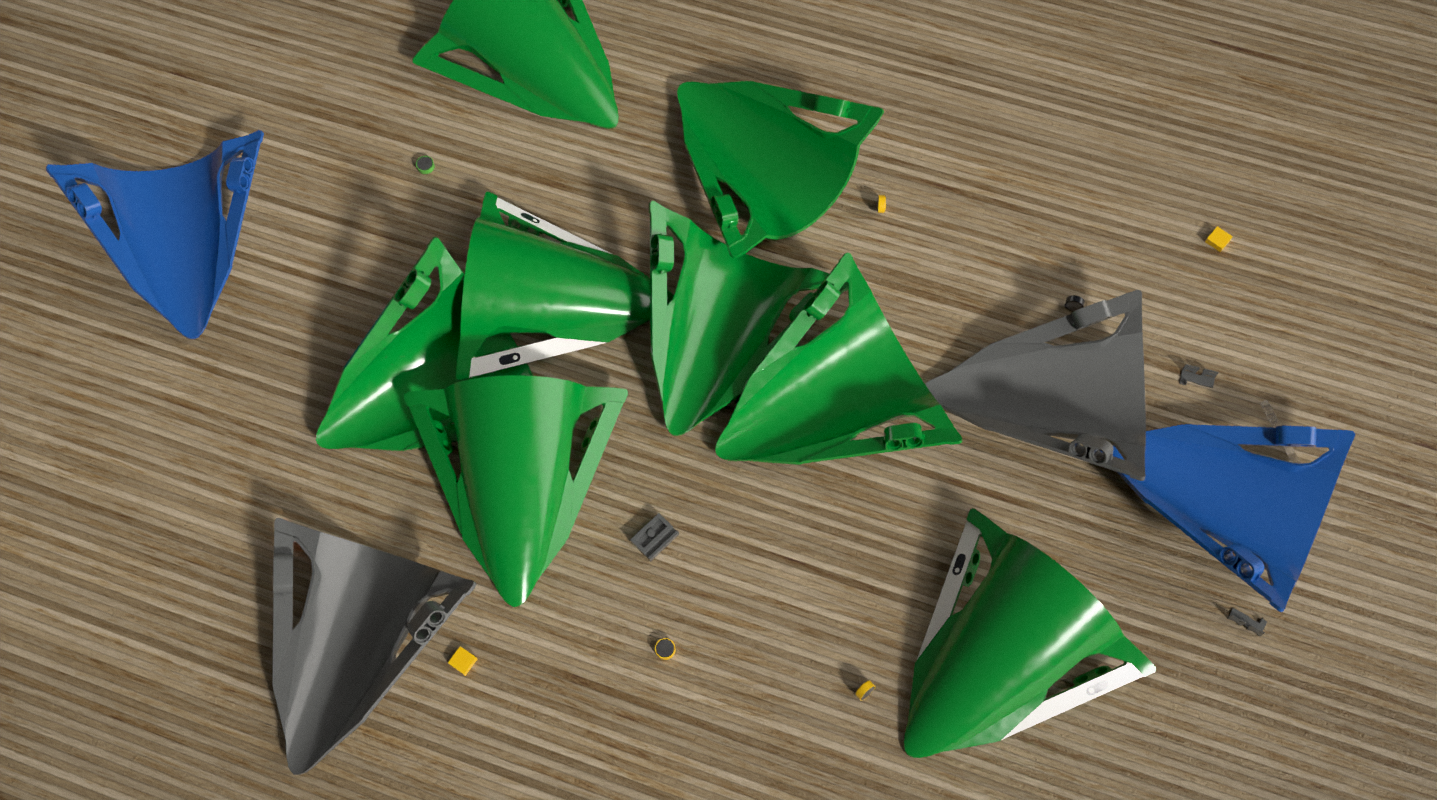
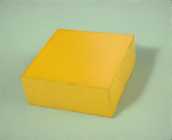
(1218, 239)
(462, 660)

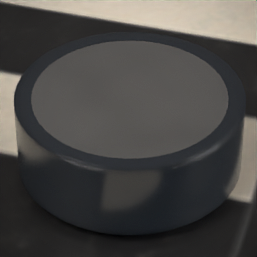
(1074, 303)

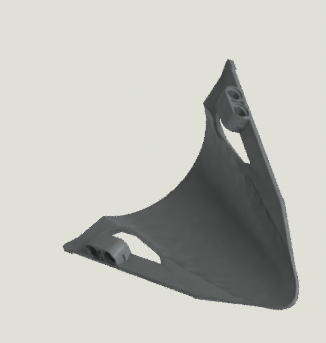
(1062, 391)
(348, 637)

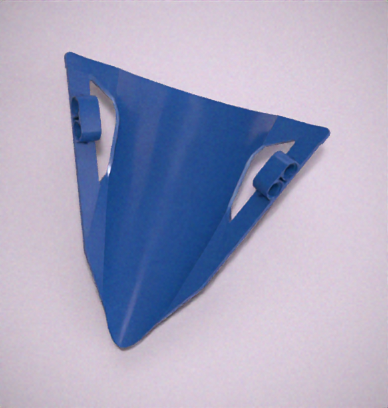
(171, 226)
(1242, 499)

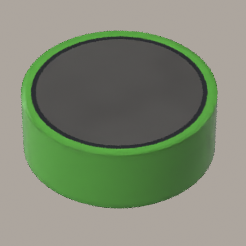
(425, 165)

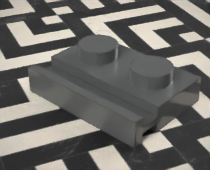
(654, 537)

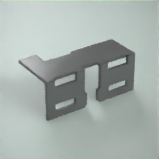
(1195, 378)
(1243, 619)

